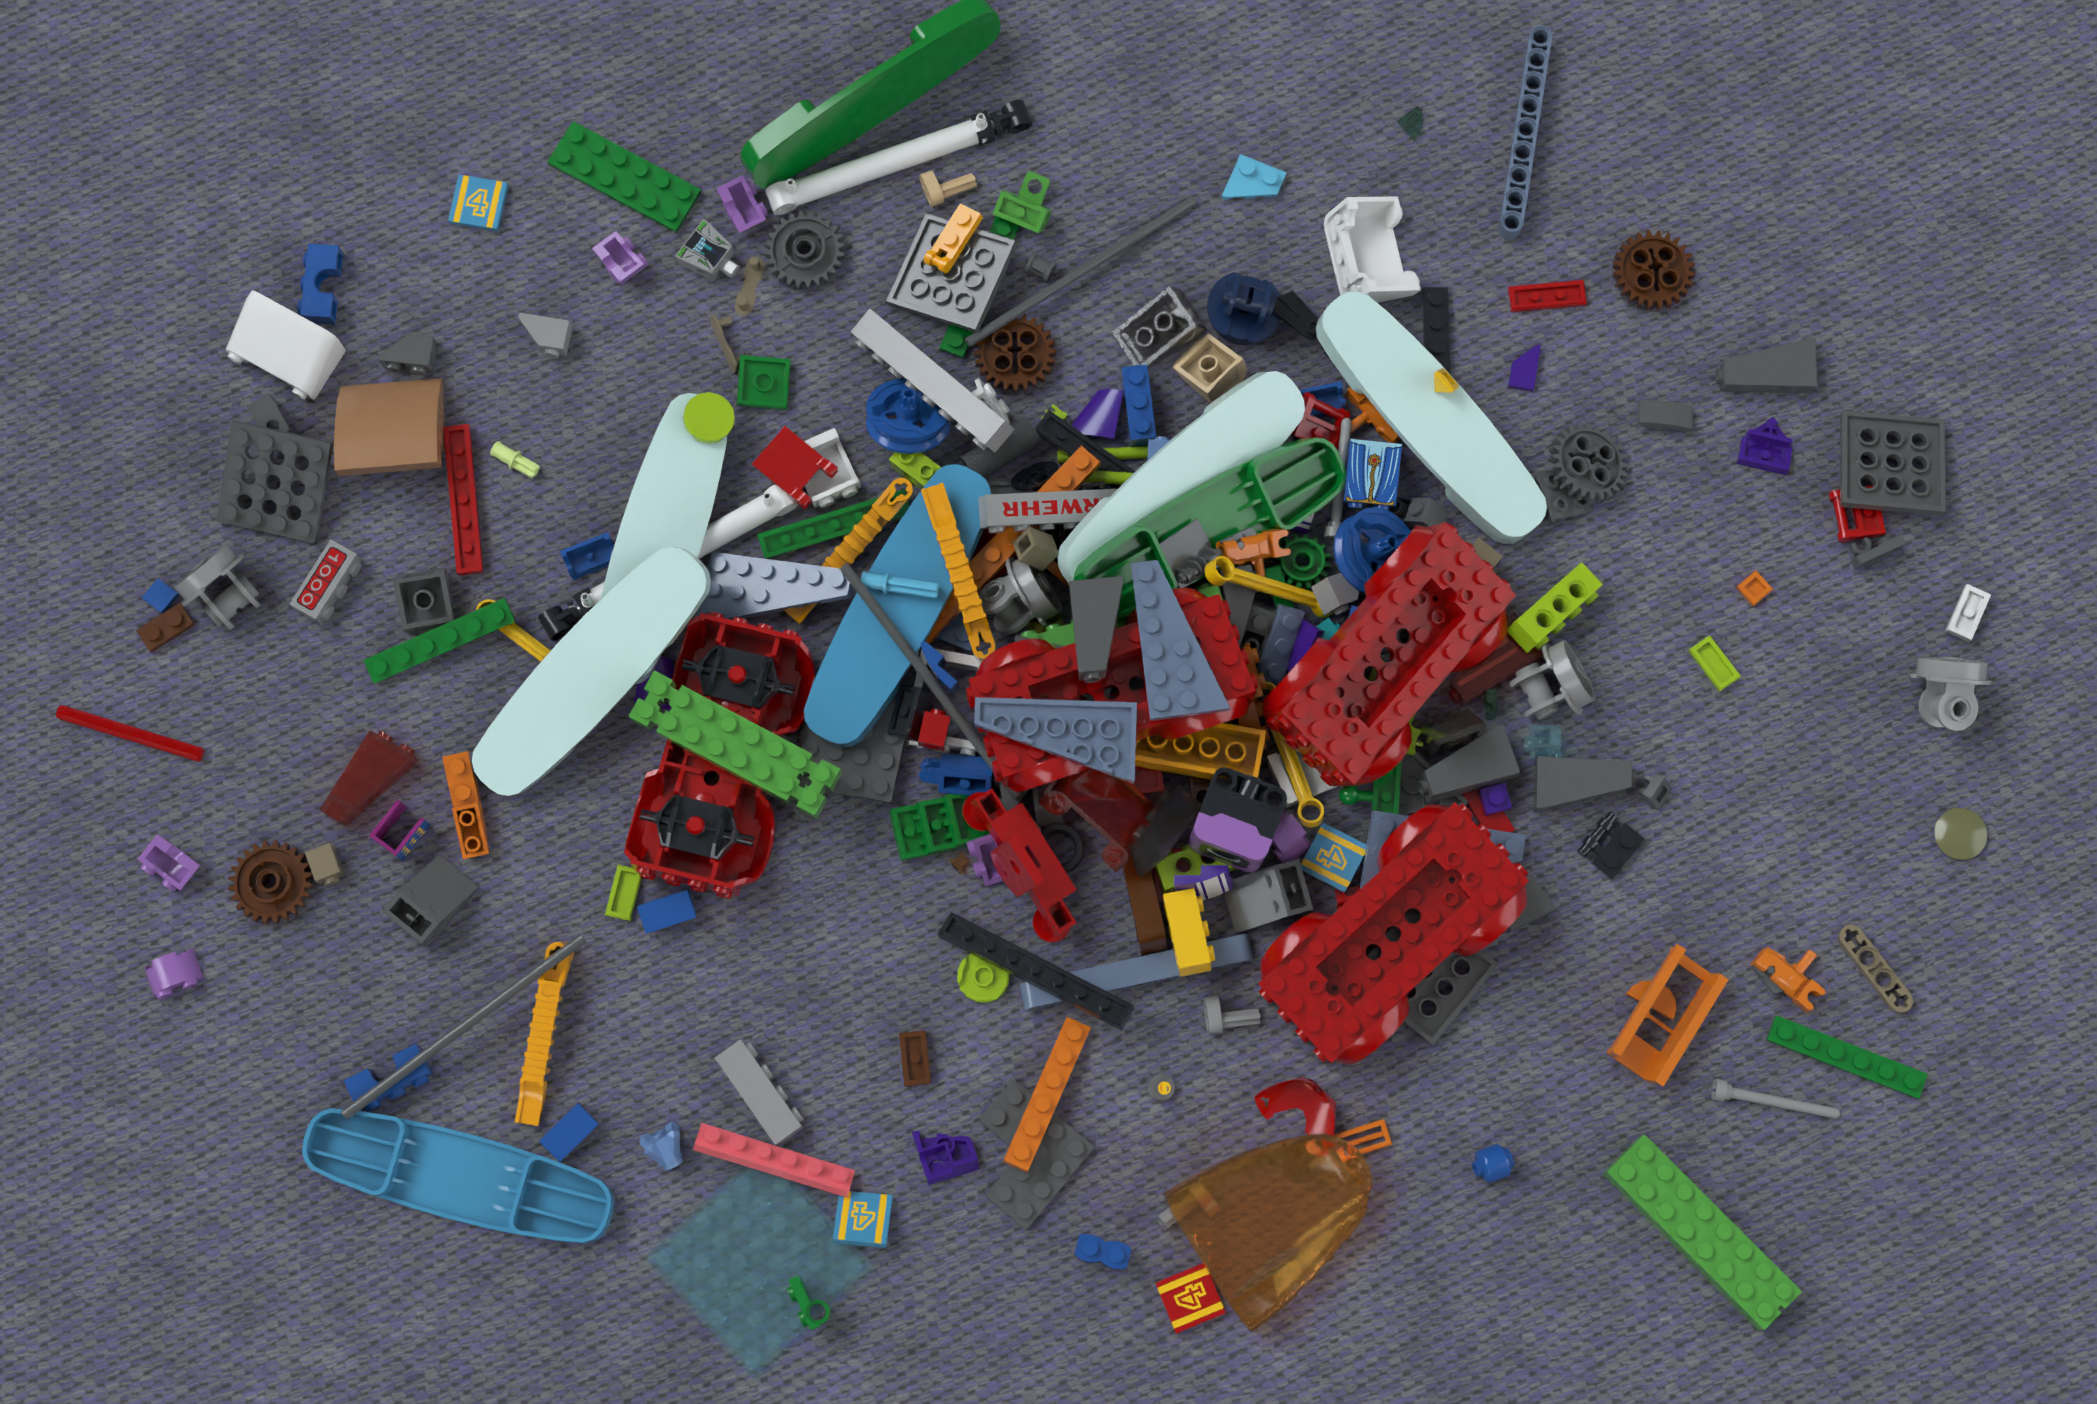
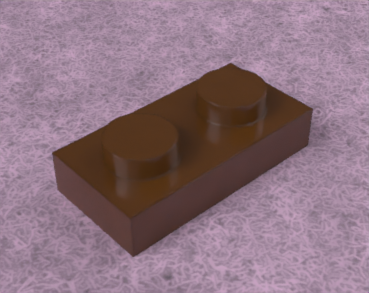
(165, 627)
(915, 1058)

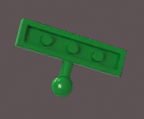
(1384, 794)

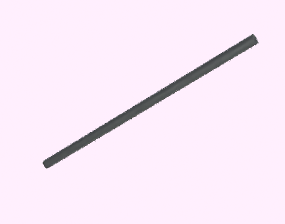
(1080, 271)
(919, 666)
(464, 1026)

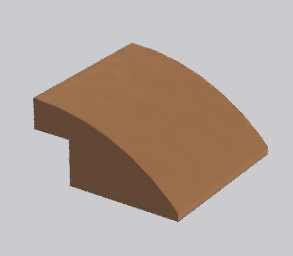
(389, 427)

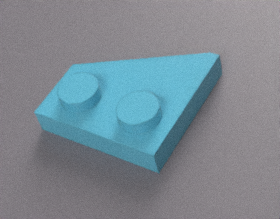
(1253, 180)

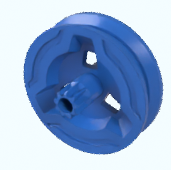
(903, 434)
(1384, 536)

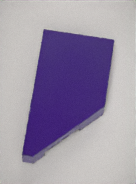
(1524, 370)

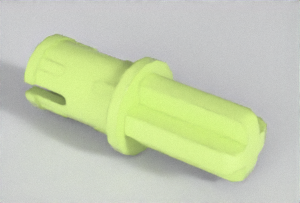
(514, 459)

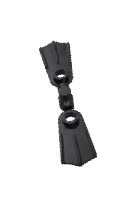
(1296, 314)

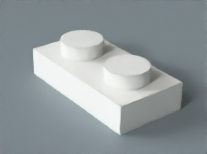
(1967, 613)

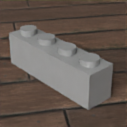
(759, 1093)

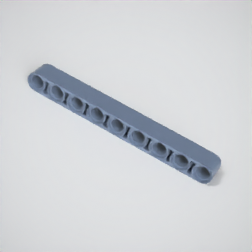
(1525, 121)
(1142, 970)

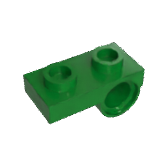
(799, 1293)

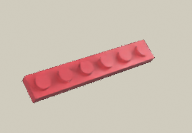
(774, 1160)

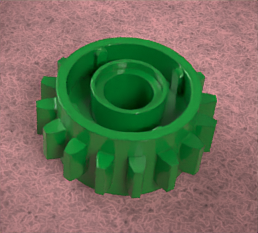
(1312, 553)

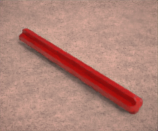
(130, 733)

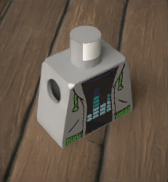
(707, 253)

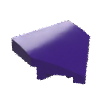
(1766, 448)

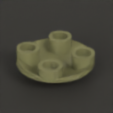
(1960, 833)

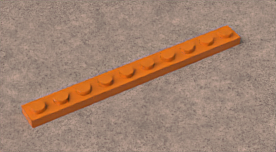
(1000, 547)

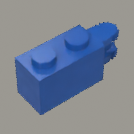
(957, 774)

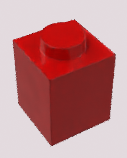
(934, 730)

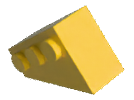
(1188, 932)

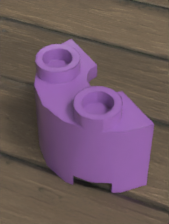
(741, 204)
(618, 257)
(1289, 839)
(167, 862)
(984, 866)
(172, 972)

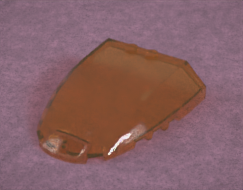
(1272, 1218)

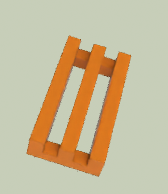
(1384, 1132)

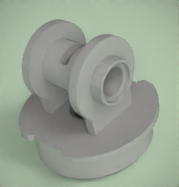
(1036, 598)
(224, 605)
(1571, 675)
(1950, 690)

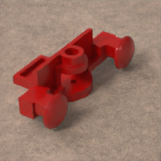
(1024, 861)

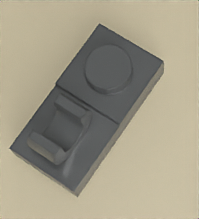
(1886, 546)

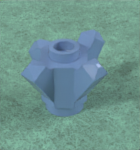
(663, 1146)

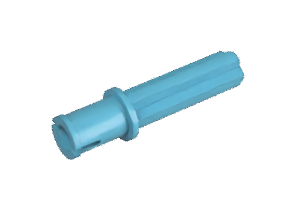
(900, 585)

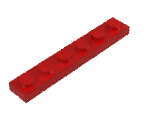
(463, 500)

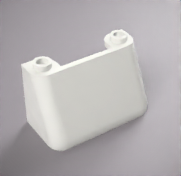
(1366, 248)
(284, 345)

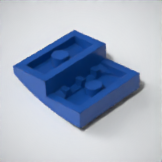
(936, 662)

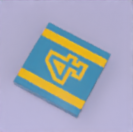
(478, 203)
(1334, 858)
(863, 1219)

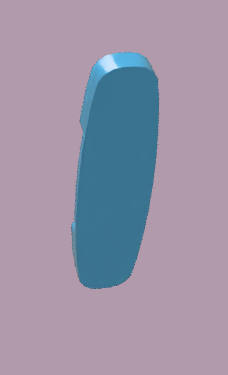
(863, 661)
(458, 1176)

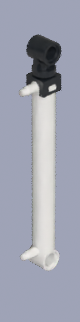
(979, 130)
(718, 533)

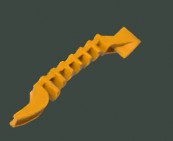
(861, 535)
(958, 568)
(532, 1082)

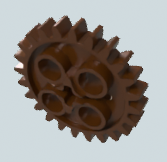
(1676, 269)
(1038, 353)

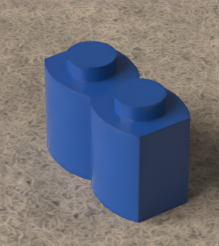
(1110, 1253)

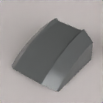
(423, 600)

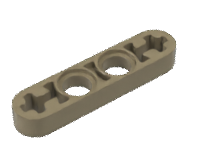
(1878, 966)

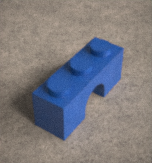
(319, 263)
(1138, 404)
(366, 1079)

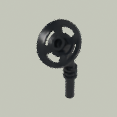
(1037, 479)

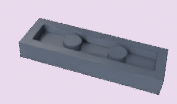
(1280, 643)

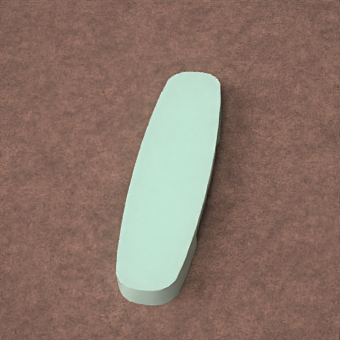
(1439, 427)
(1230, 431)
(669, 497)
(591, 670)

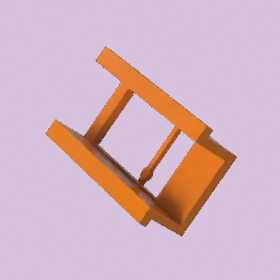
(1643, 1058)

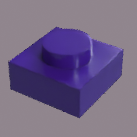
(1494, 799)

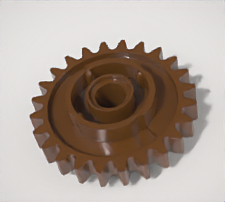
(257, 869)

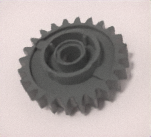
(810, 267)

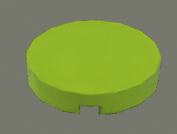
(708, 417)
(984, 986)

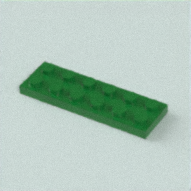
(624, 177)

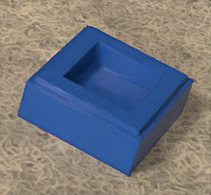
(160, 596)

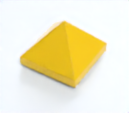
(1444, 382)

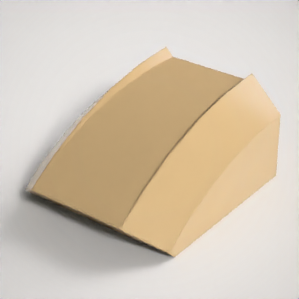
(1210, 368)

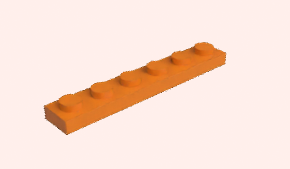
(1046, 1094)

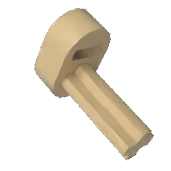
(938, 192)

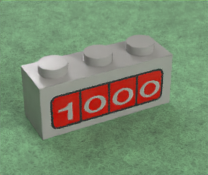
(326, 582)

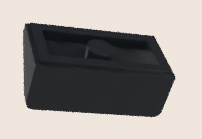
(909, 712)

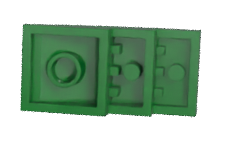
(932, 827)

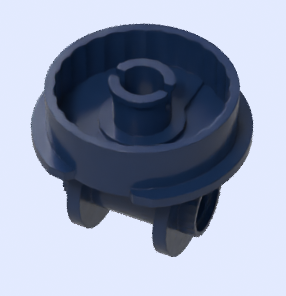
(1246, 294)

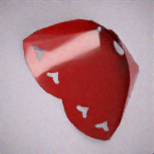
(1301, 1094)

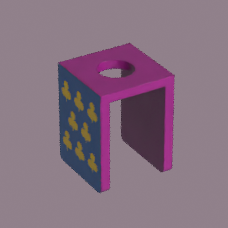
(387, 823)

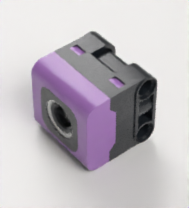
(1237, 820)

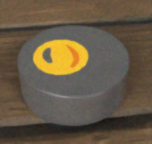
(1161, 1087)

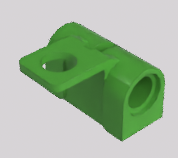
(1026, 207)

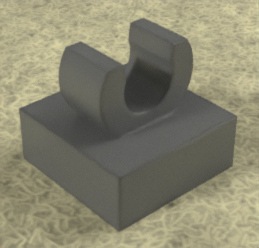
(1656, 790)

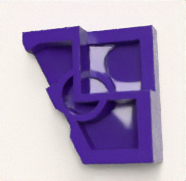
(1100, 415)

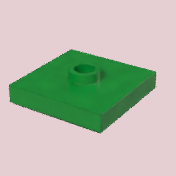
(763, 382)

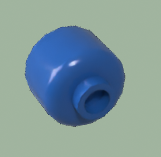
(1493, 1163)

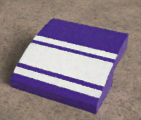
(1211, 883)

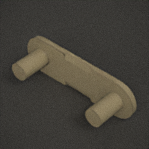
(746, 298)
(717, 325)

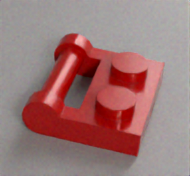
(1316, 428)
(1867, 522)

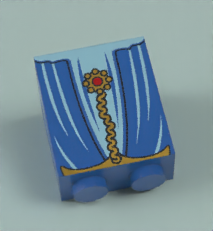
(1372, 474)

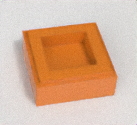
(1754, 588)

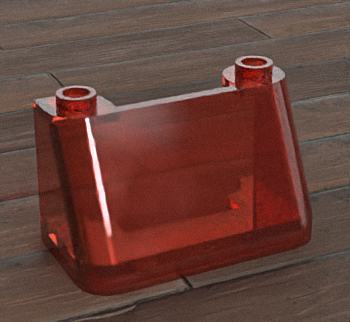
(1104, 802)

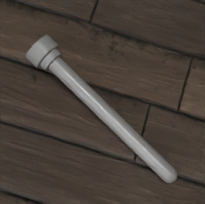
(1337, 507)
(1725, 1091)

